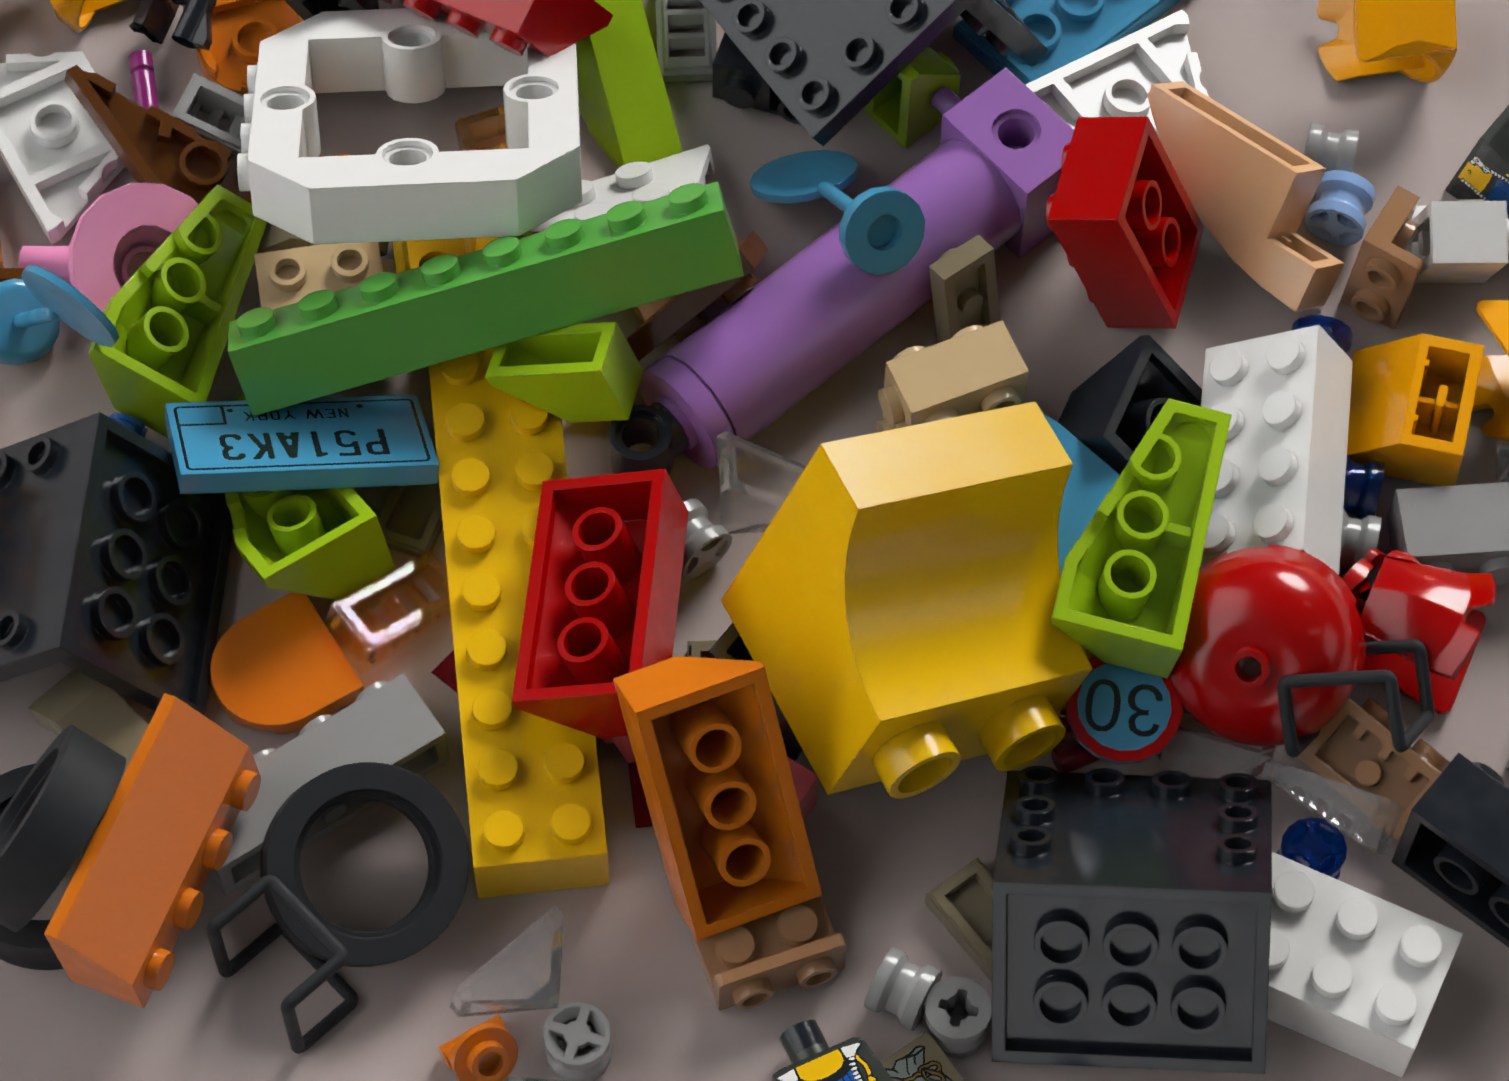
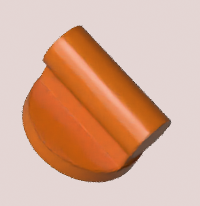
(481, 1052)

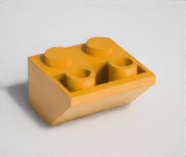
(1414, 406)

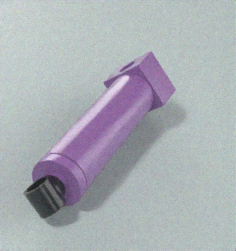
(822, 311)

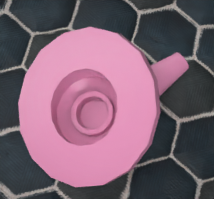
(113, 239)

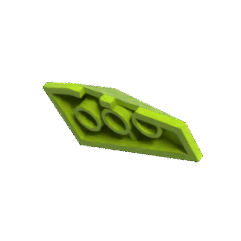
(624, 89)
(179, 311)
(309, 539)
(1140, 557)

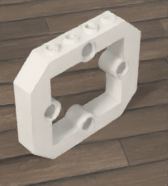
(408, 184)

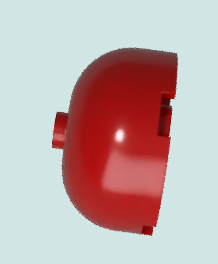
(1288, 617)

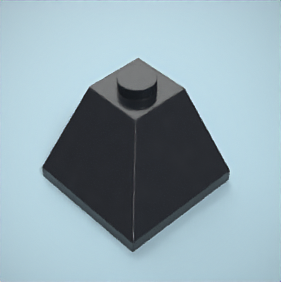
(1124, 398)

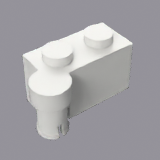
(1461, 240)

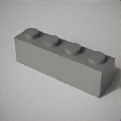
(1454, 527)
(382, 726)

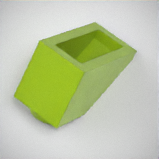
(905, 103)
(571, 372)

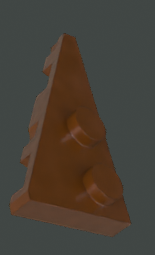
(153, 142)
(684, 311)

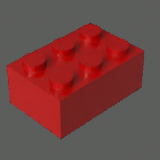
(1125, 222)

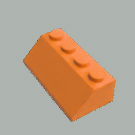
(718, 790)
(153, 854)

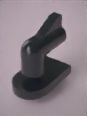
(192, 30)

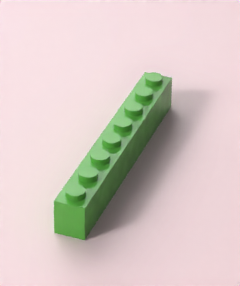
(484, 298)

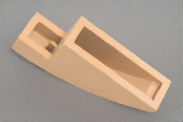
(1246, 192)

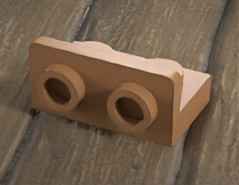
(1384, 267)
(1360, 753)
(771, 955)

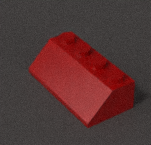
(519, 24)
(599, 594)

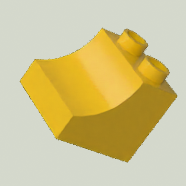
(917, 601)

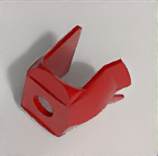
(1430, 607)

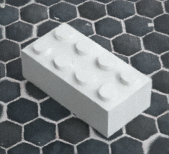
(1283, 443)
(1352, 966)

